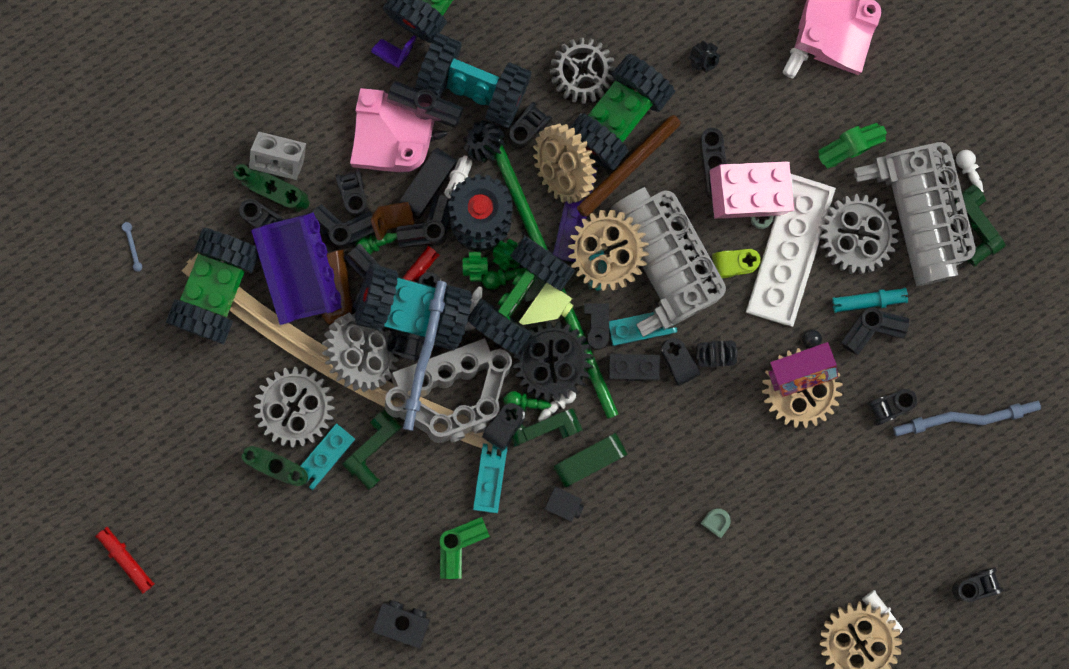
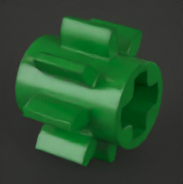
(502, 254)
(475, 266)

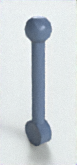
(127, 227)

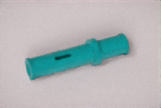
(868, 300)

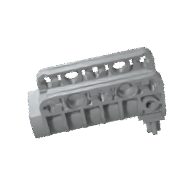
(925, 210)
(668, 263)

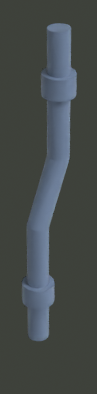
(436, 307)
(1014, 412)

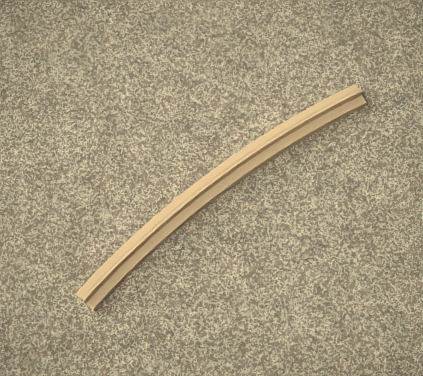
(311, 351)

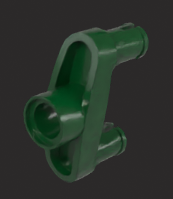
(261, 460)

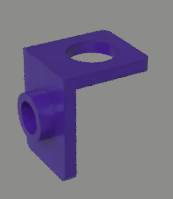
(391, 53)

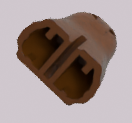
(338, 264)

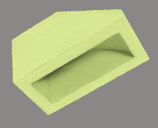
(547, 306)

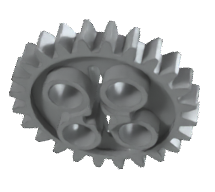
(861, 212)
(360, 353)
(275, 395)

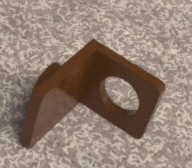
(391, 217)

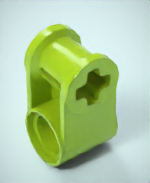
(730, 262)

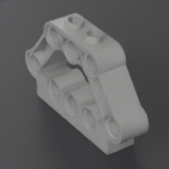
(481, 358)

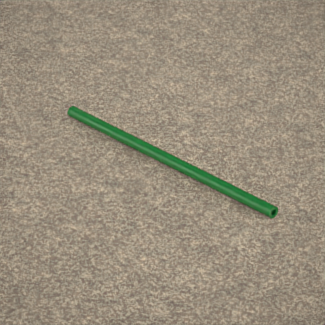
(535, 235)

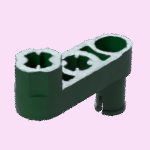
(260, 181)
(991, 240)
(566, 422)
(355, 464)

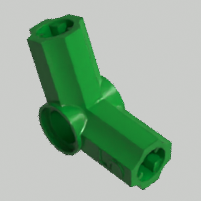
(852, 144)
(452, 557)

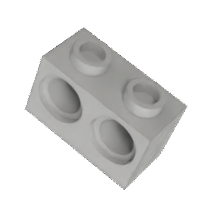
(277, 155)

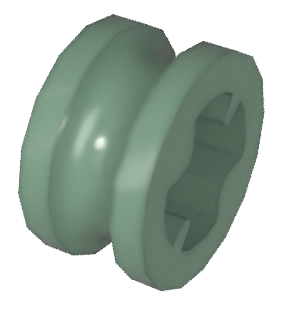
(761, 226)

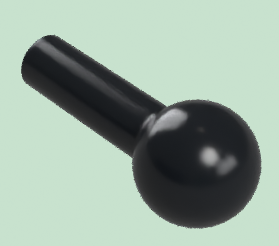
(811, 338)

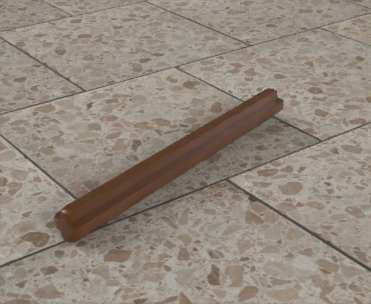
(588, 205)

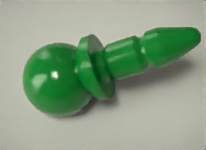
(372, 244)
(495, 279)
(521, 400)

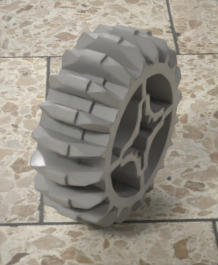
(594, 52)

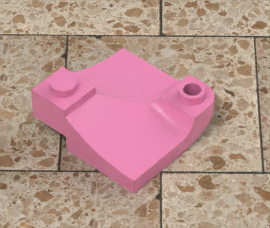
(838, 31)
(388, 134)

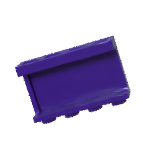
(297, 268)

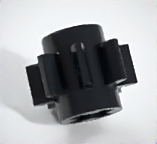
(704, 56)

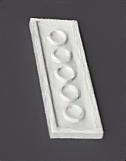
(790, 253)

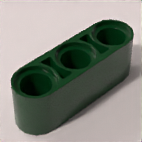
(590, 460)

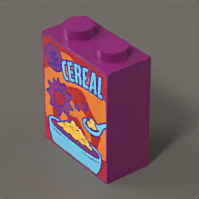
(803, 370)

